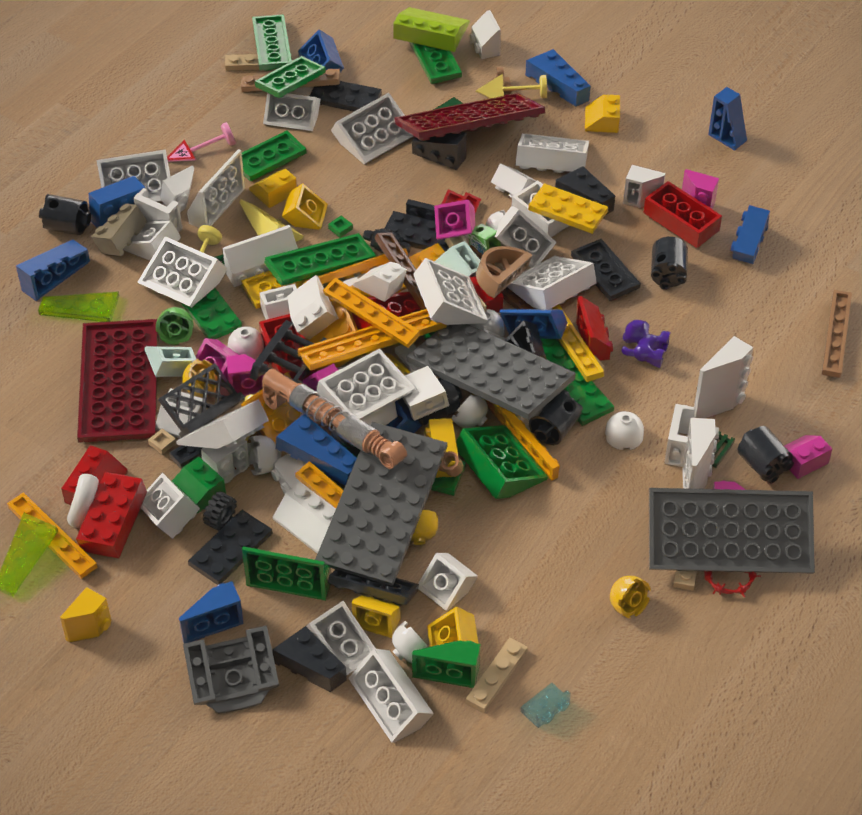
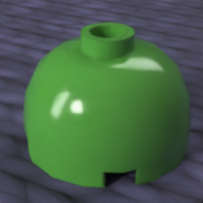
(174, 325)

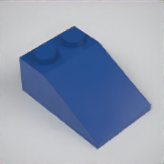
(213, 613)

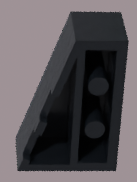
(445, 150)
(586, 185)
(528, 338)
(312, 659)

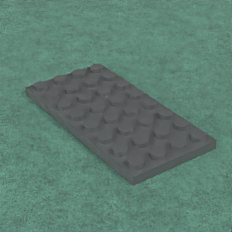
(492, 368)
(381, 508)
(731, 530)

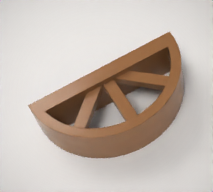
(492, 284)

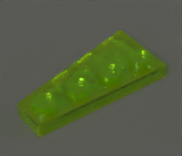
(89, 306)
(25, 550)

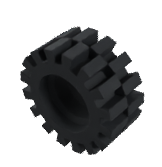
(219, 510)

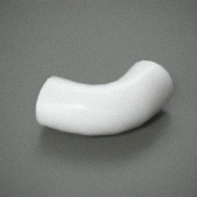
(82, 499)

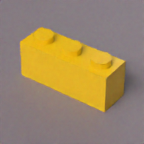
(444, 431)

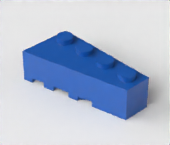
(559, 76)
(51, 268)
(311, 443)

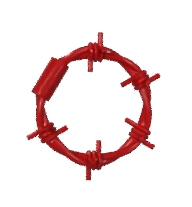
(719, 588)

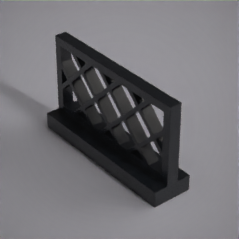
(212, 412)

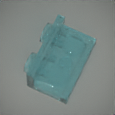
(545, 705)

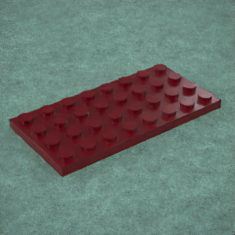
(469, 116)
(117, 381)

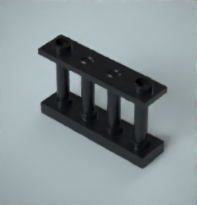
(276, 345)

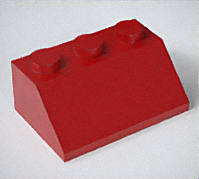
(592, 329)
(94, 462)

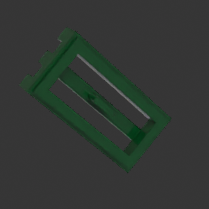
(730, 442)

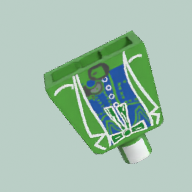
(483, 238)

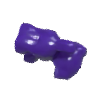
(638, 332)

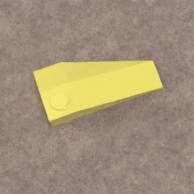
(262, 221)

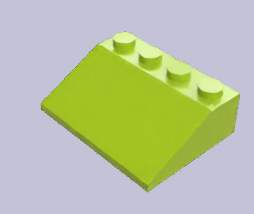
(429, 28)

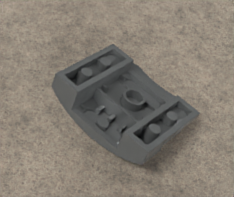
(232, 672)

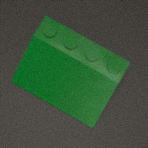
(499, 460)
(286, 573)

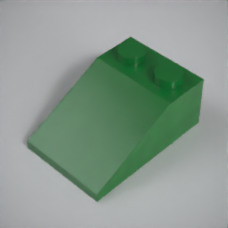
(199, 482)
(448, 663)

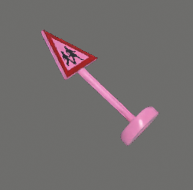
(184, 153)

